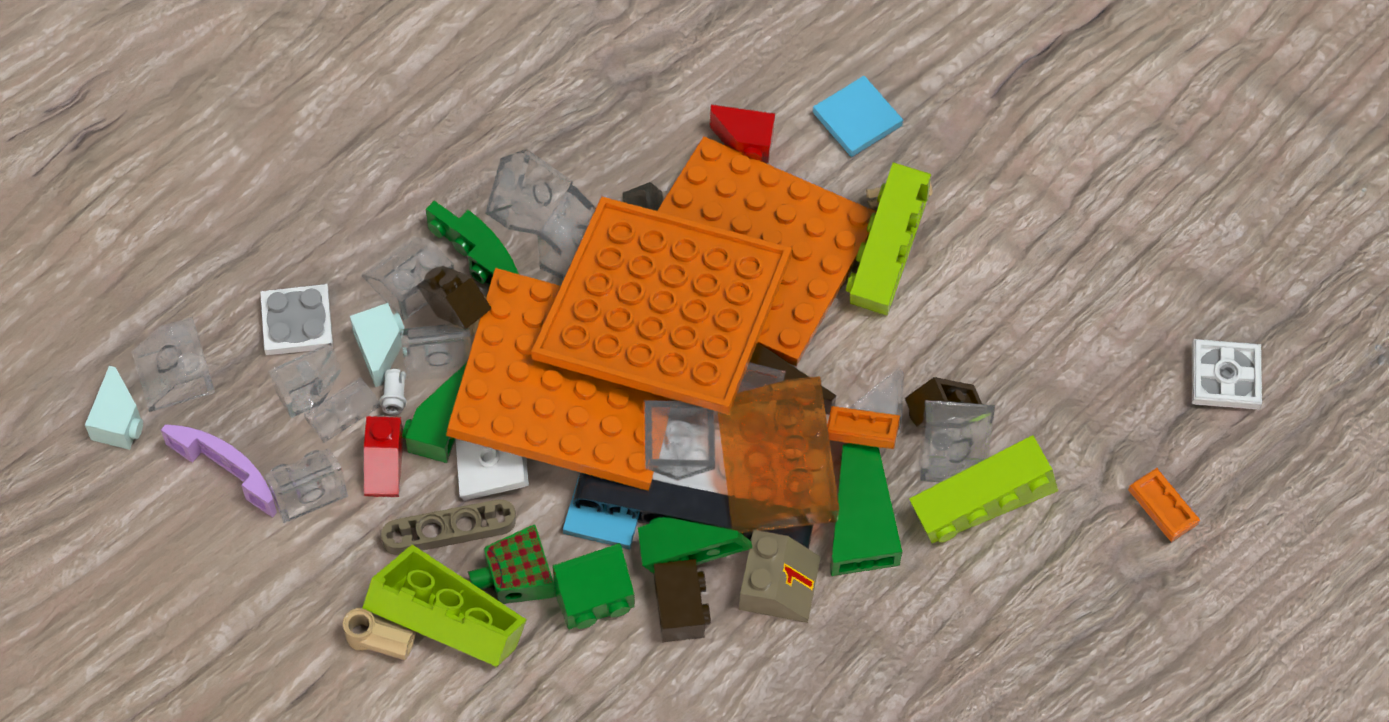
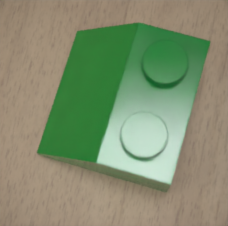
(593, 587)

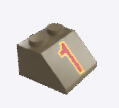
(779, 577)

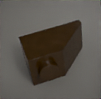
(939, 390)

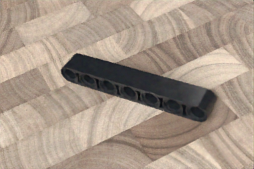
(668, 501)

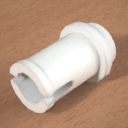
(393, 399)

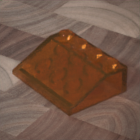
(778, 457)

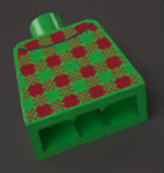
(516, 568)

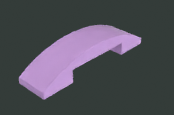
(192, 442)

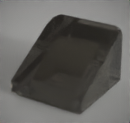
(645, 196)

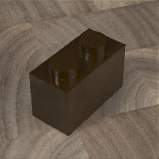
(453, 296)
(679, 600)

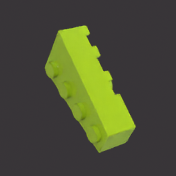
(890, 238)
(985, 491)
(444, 607)

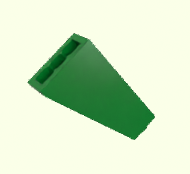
(866, 524)

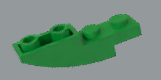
(471, 239)

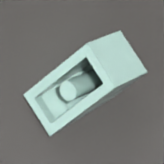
(378, 339)
(114, 413)

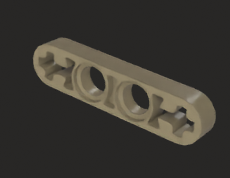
(447, 521)

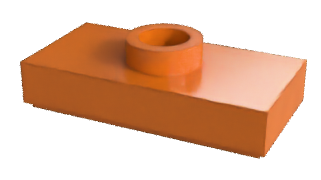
(863, 427)
(1164, 504)

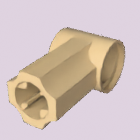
(381, 635)

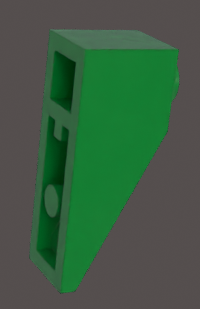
(428, 428)
(681, 540)

